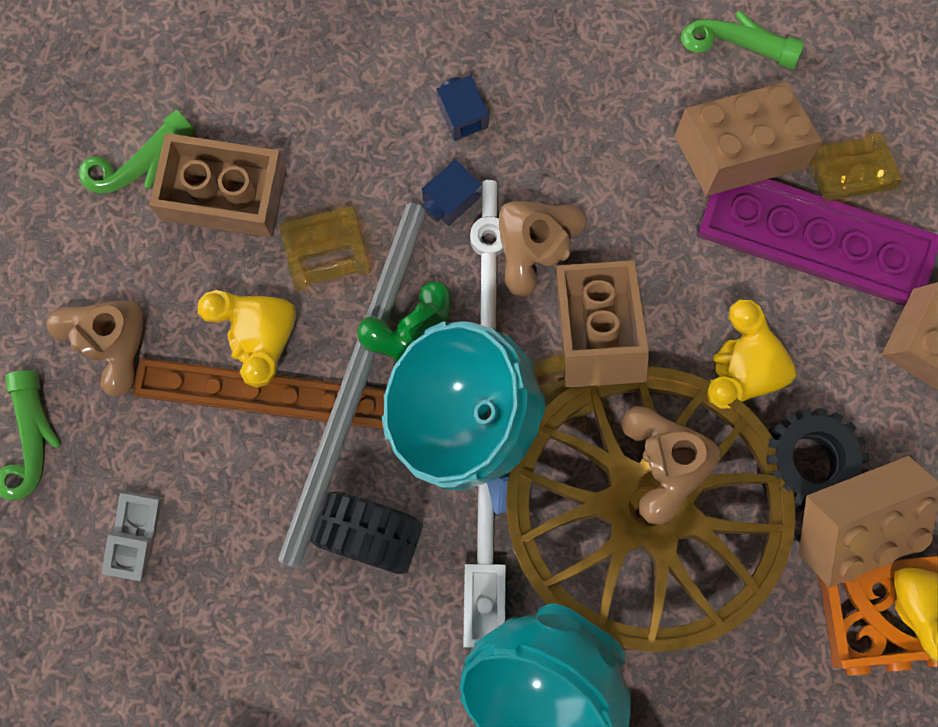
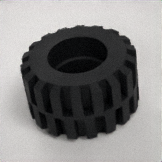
(831, 434)
(367, 532)

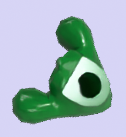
(432, 310)

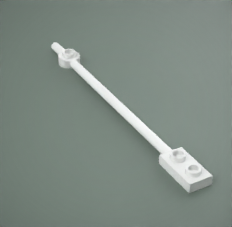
(484, 581)

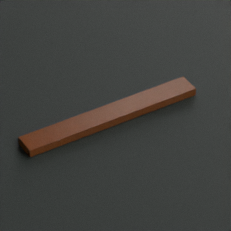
(227, 390)

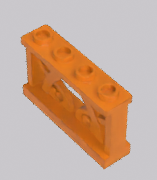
(878, 627)

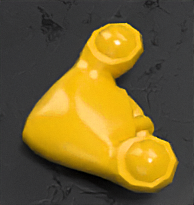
(256, 332)
(752, 363)
(919, 605)

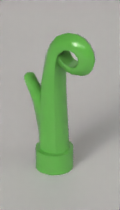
(748, 35)
(143, 160)
(32, 428)

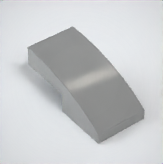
(133, 536)

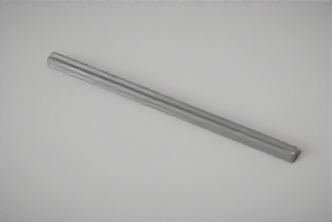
(350, 393)

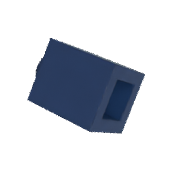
(462, 107)
(450, 193)

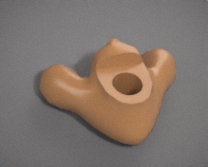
(535, 235)
(106, 333)
(676, 458)

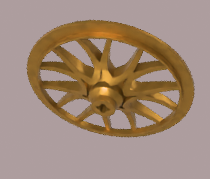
(619, 503)

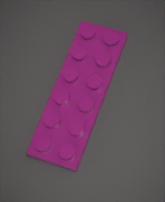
(822, 238)

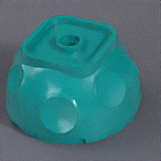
(442, 401)
(546, 674)

